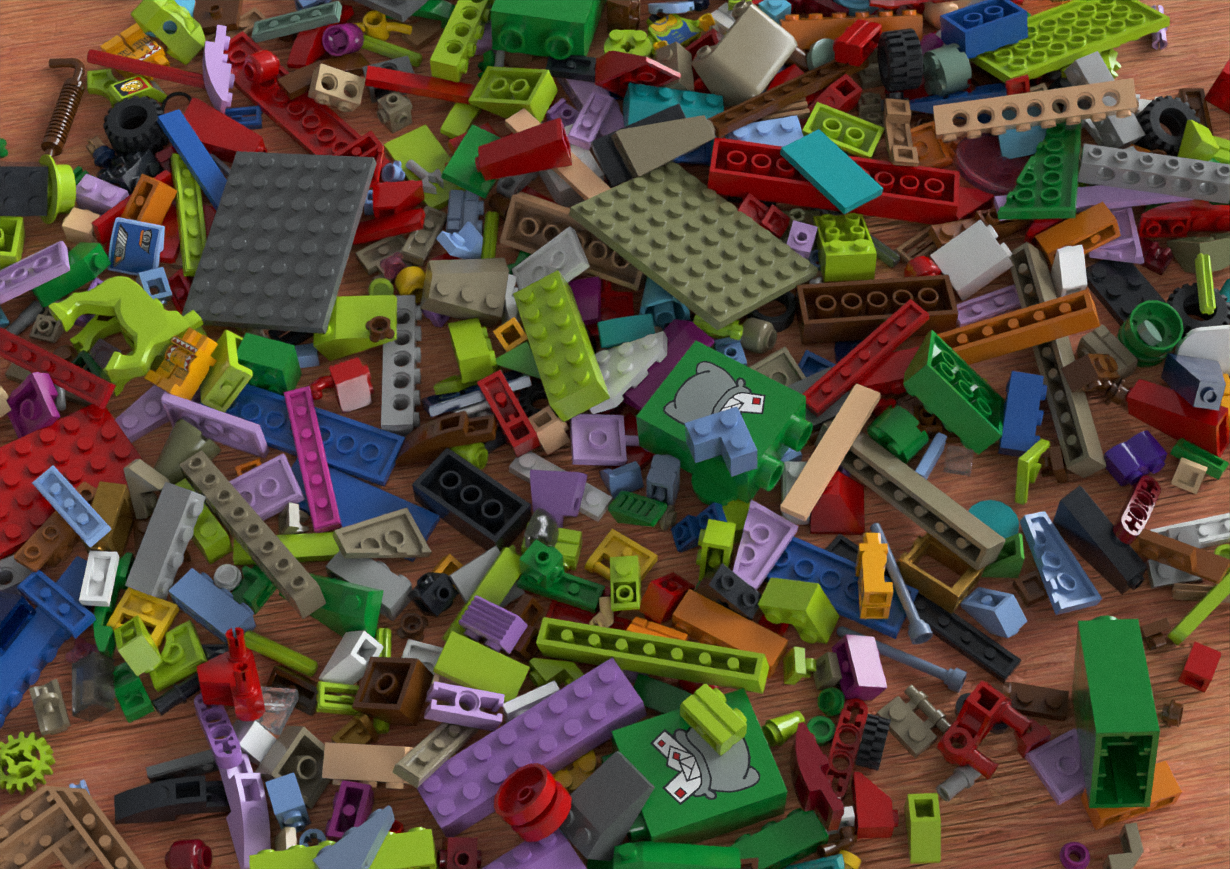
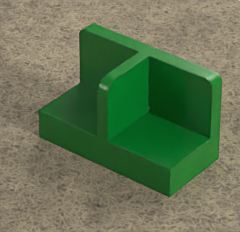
(254, 588)

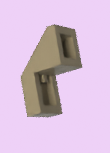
(1131, 848)

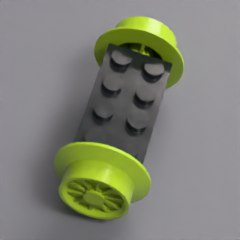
(36, 189)

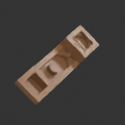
(898, 133)

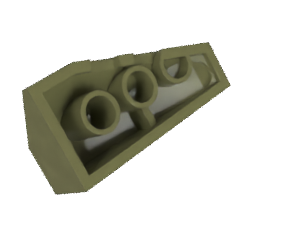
(1187, 249)

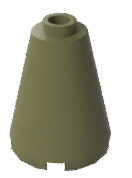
(182, 444)

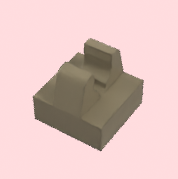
(289, 520)
(827, 672)

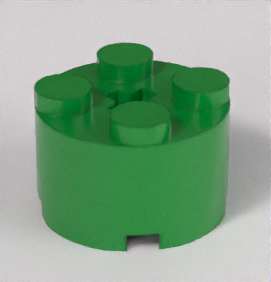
(897, 433)

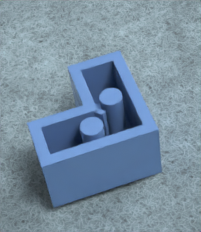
(725, 436)

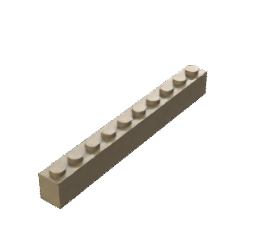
(1068, 408)

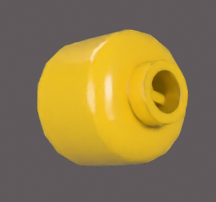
(411, 282)

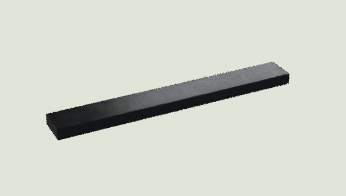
(949, 627)

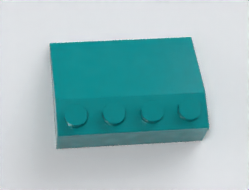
(647, 100)

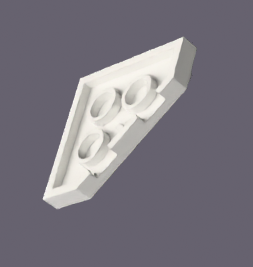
(628, 365)

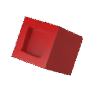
(1199, 667)

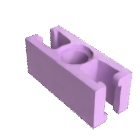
(455, 714)

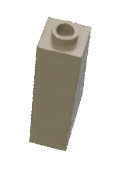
(657, 144)

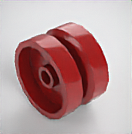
(532, 802)

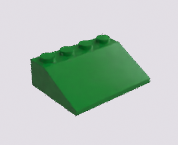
(955, 394)

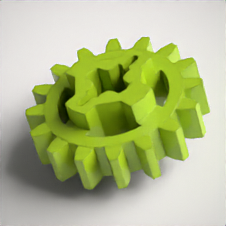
(22, 763)

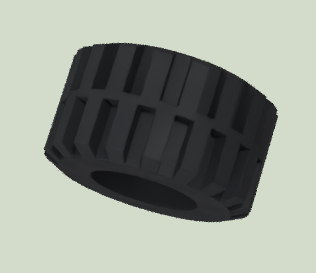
(900, 60)
(1169, 113)
(134, 126)
(1186, 302)

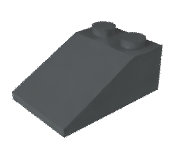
(606, 807)

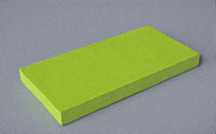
(427, 152)

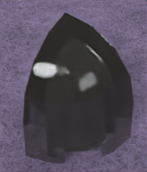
(543, 528)

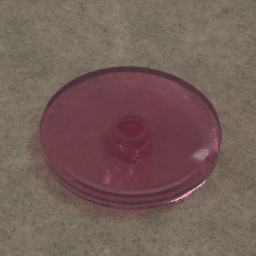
(985, 168)

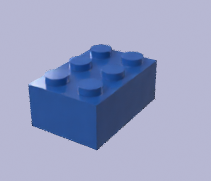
(984, 26)

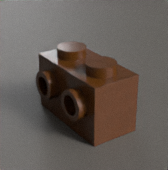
(622, 15)
(1091, 373)

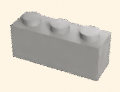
(374, 575)

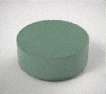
(1149, 333)

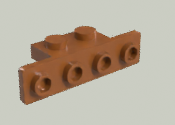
(54, 539)
(1181, 556)

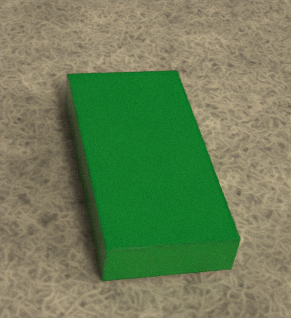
(1194, 453)

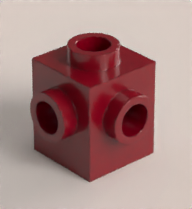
(455, 846)

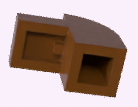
(529, 611)

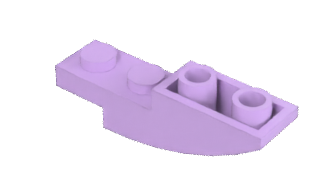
(217, 70)
(249, 811)

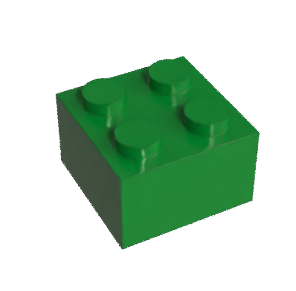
(272, 363)

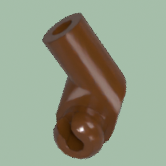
(832, 848)

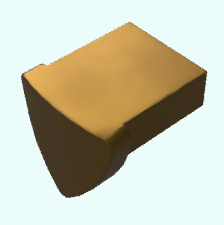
(357, 731)

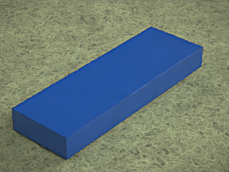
(56, 603)

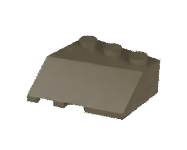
(466, 289)

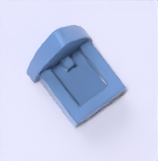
(622, 479)

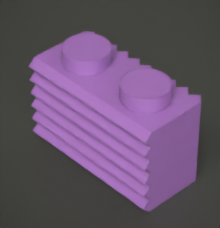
(492, 624)

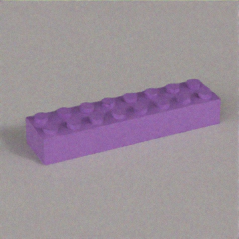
(546, 734)

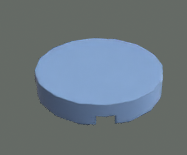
(671, 7)

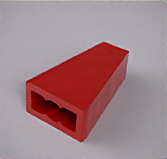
(221, 133)
(526, 151)
(1177, 418)

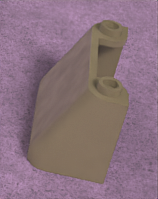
(745, 55)

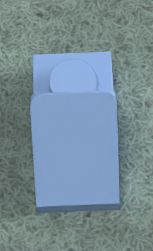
(465, 244)

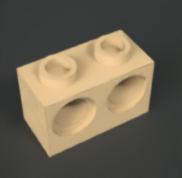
(337, 82)

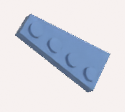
(1059, 569)

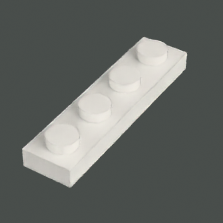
(593, 502)

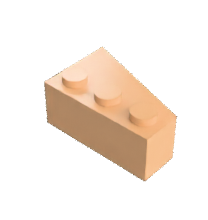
(363, 764)

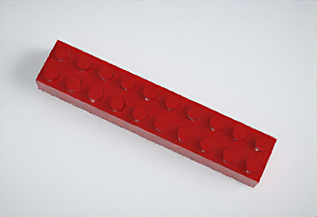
(907, 195)

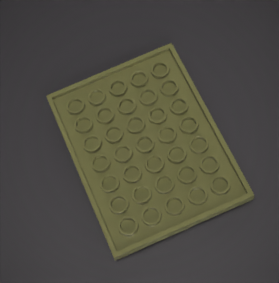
(694, 244)

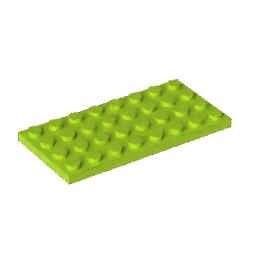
(1070, 33)

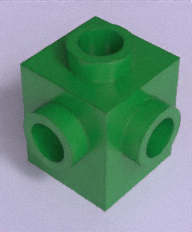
(542, 564)

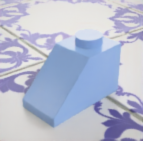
(995, 611)

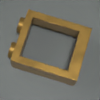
(116, 509)
(930, 587)

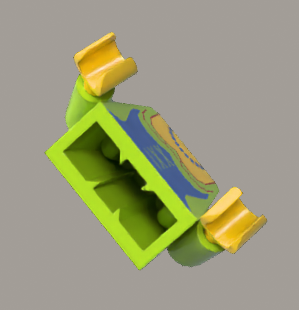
(675, 28)

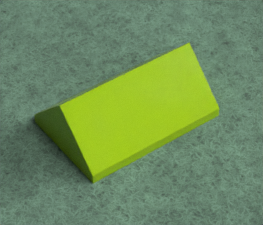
(848, 132)
(480, 667)

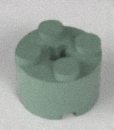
(946, 70)

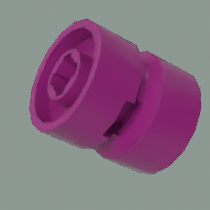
(343, 39)

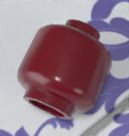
(189, 855)

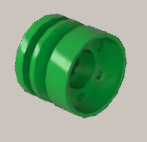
(1165, 321)

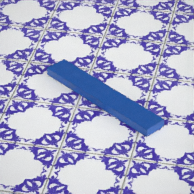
(194, 155)

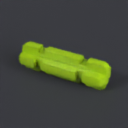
(734, 331)

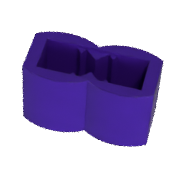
(1135, 458)

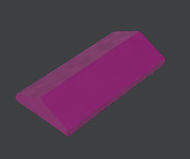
(680, 336)

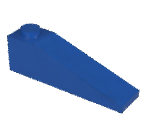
(926, 104)

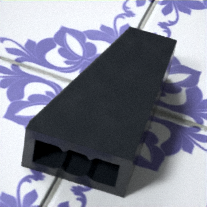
(1092, 537)

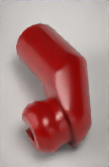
(318, 385)

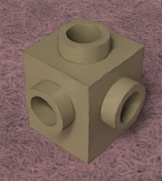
(394, 111)

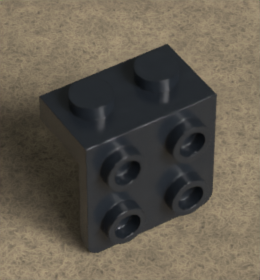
(128, 169)

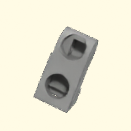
(514, 184)

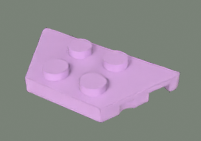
(1127, 246)

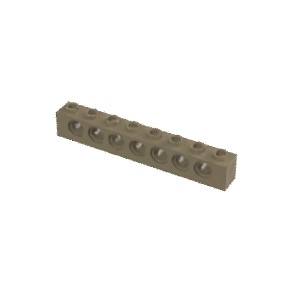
(253, 535)

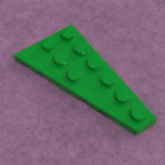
(1049, 179)

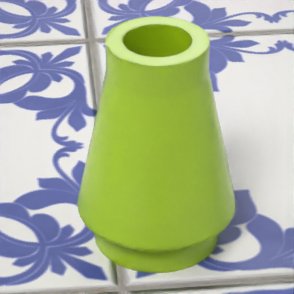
(781, 728)

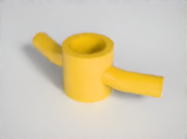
(376, 26)

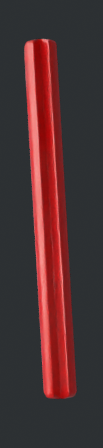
(145, 68)

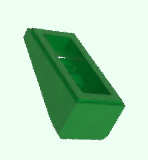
(633, 508)

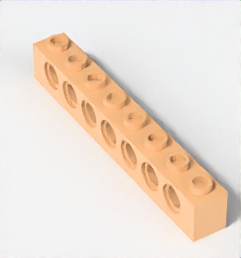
(1121, 90)

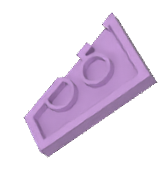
(761, 543)

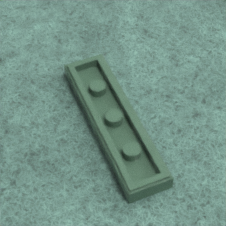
(296, 21)

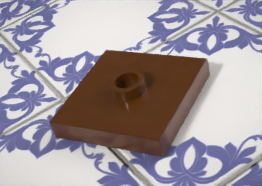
(218, 12)

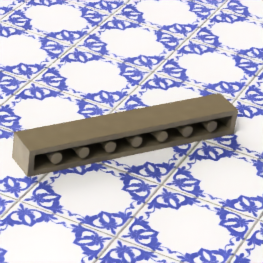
(921, 501)

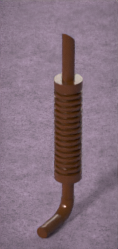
(65, 107)

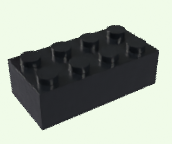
(472, 501)

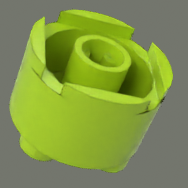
(628, 42)

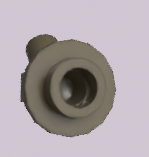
(668, 518)

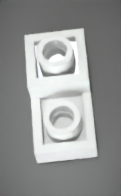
(510, 308)

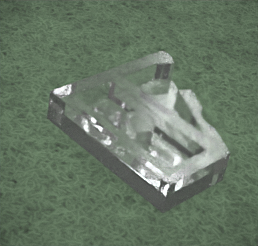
(278, 707)

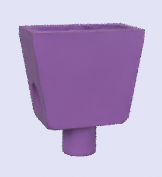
(557, 492)

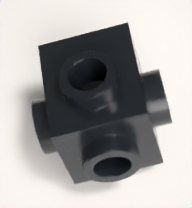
(433, 593)

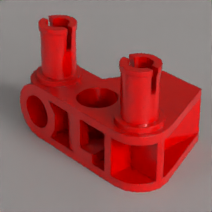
(233, 679)
(976, 719)

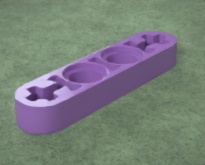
(216, 730)

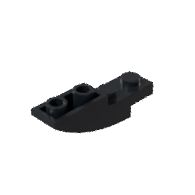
(169, 798)

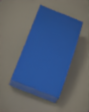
(687, 531)

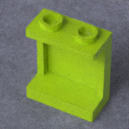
(226, 377)

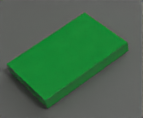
(462, 167)

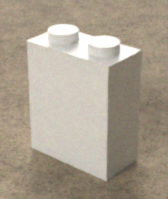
(973, 259)

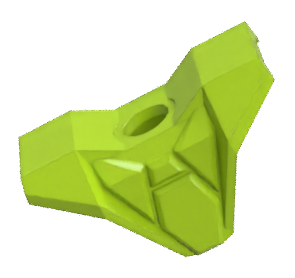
(187, 39)

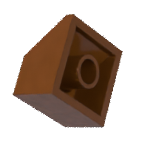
(393, 690)

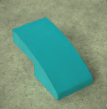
(624, 329)

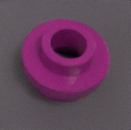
(1077, 849)

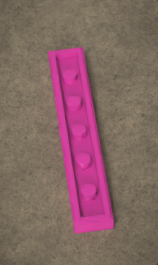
(312, 460)

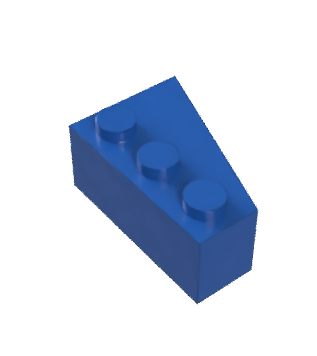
(1021, 413)

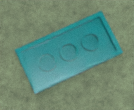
(831, 171)

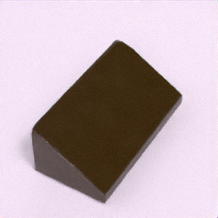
(286, 678)

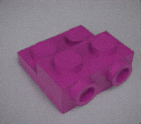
(33, 404)

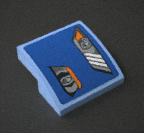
(135, 246)

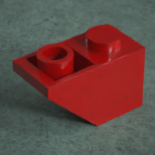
(396, 197)

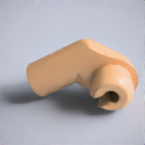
(605, 617)

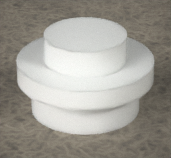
(227, 577)

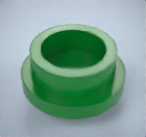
(831, 701)

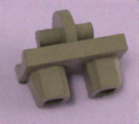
(50, 708)

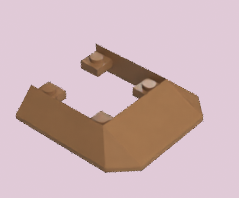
(62, 827)

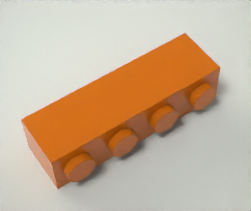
(721, 627)

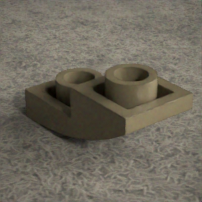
(870, 109)
(46, 327)

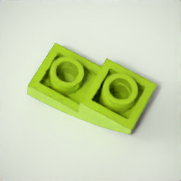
(460, 120)

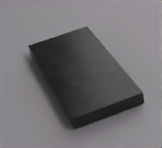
(609, 156)

